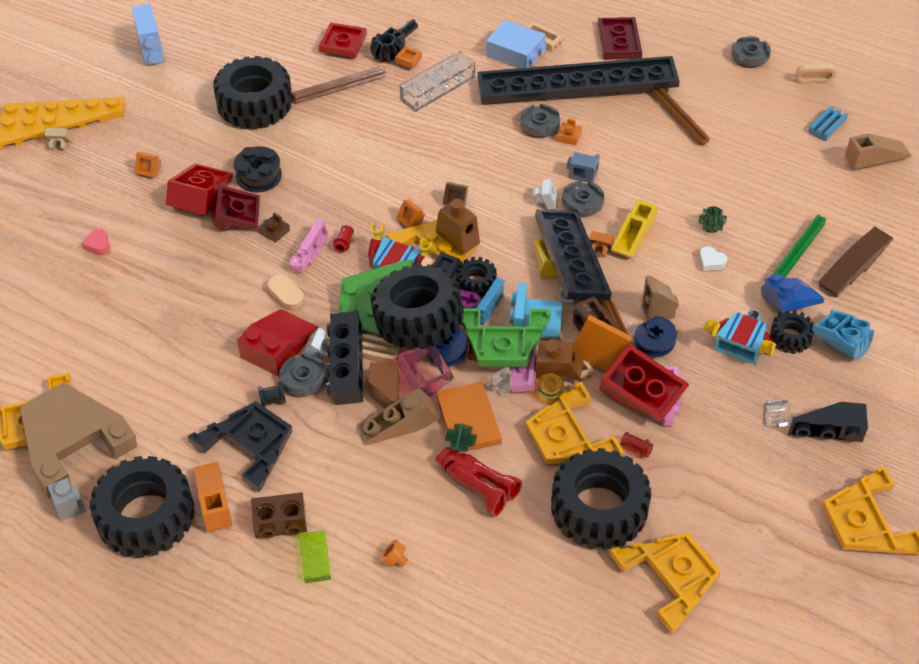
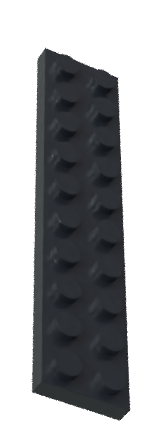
(577, 79)

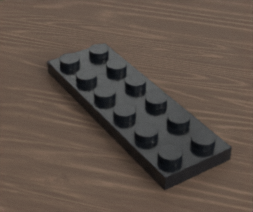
(572, 255)

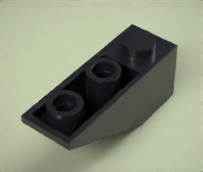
(836, 421)

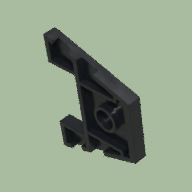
(254, 432)

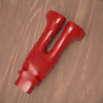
(468, 472)

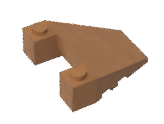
(66, 422)

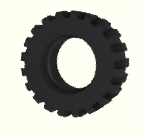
(257, 109)
(420, 325)
(594, 525)
(147, 533)

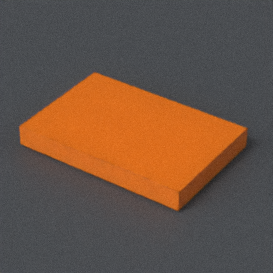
(470, 407)

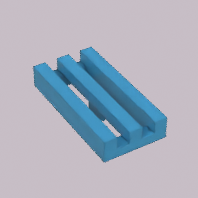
(834, 114)
(491, 299)

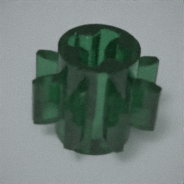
(712, 219)
(461, 437)

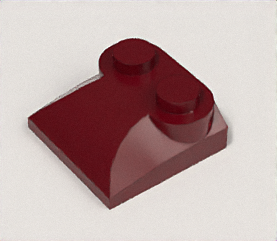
(235, 208)

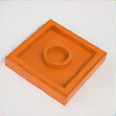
(601, 343)

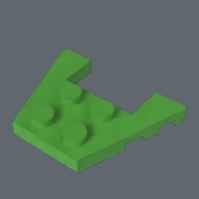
(357, 293)
(504, 344)

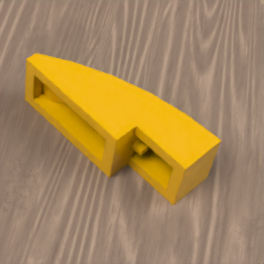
(635, 228)

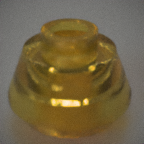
(549, 388)

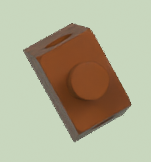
(458, 226)
(559, 358)

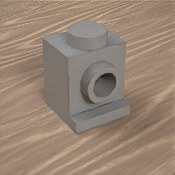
(66, 499)

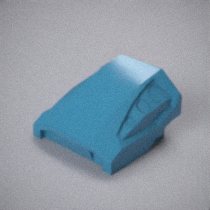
(845, 333)

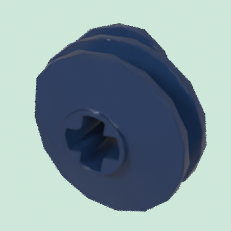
(655, 337)
(453, 349)

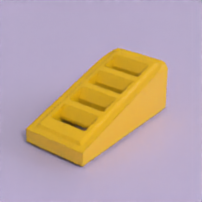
(543, 259)

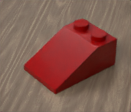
(196, 188)
(274, 340)
(642, 384)

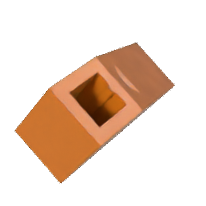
(212, 497)

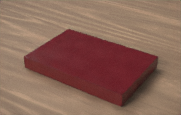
(619, 38)

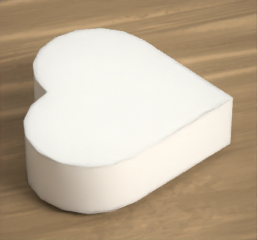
(711, 259)

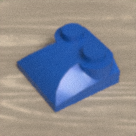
(789, 293)

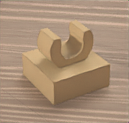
(58, 135)

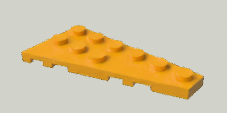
(30, 119)

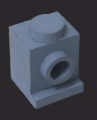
(583, 167)

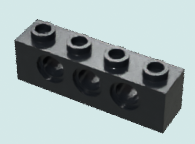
(345, 341)

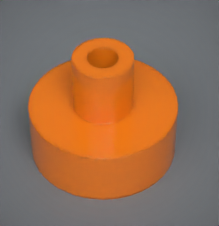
(394, 554)

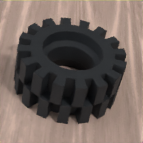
(472, 268)
(789, 341)

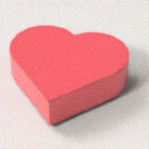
(97, 242)

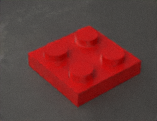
(342, 40)

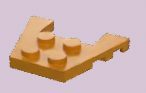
(428, 230)
(11, 423)
(558, 431)
(860, 522)
(681, 567)

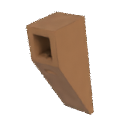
(874, 150)
(401, 418)

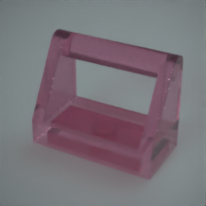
(407, 364)

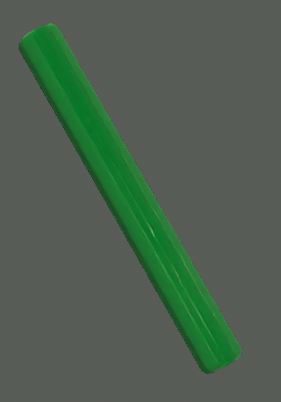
(800, 246)

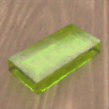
(315, 556)

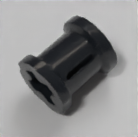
(272, 394)

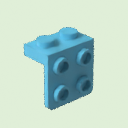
(520, 315)

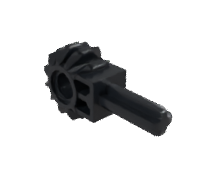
(391, 42)

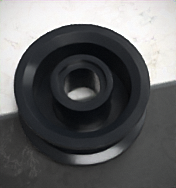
(257, 169)

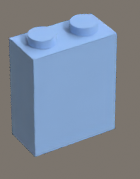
(148, 34)
(515, 45)

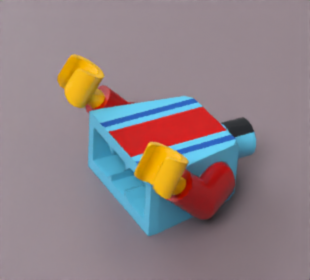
(388, 251)
(741, 336)

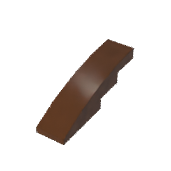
(855, 261)

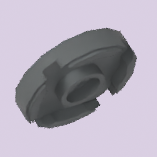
(751, 51)
(540, 120)
(583, 197)
(303, 375)

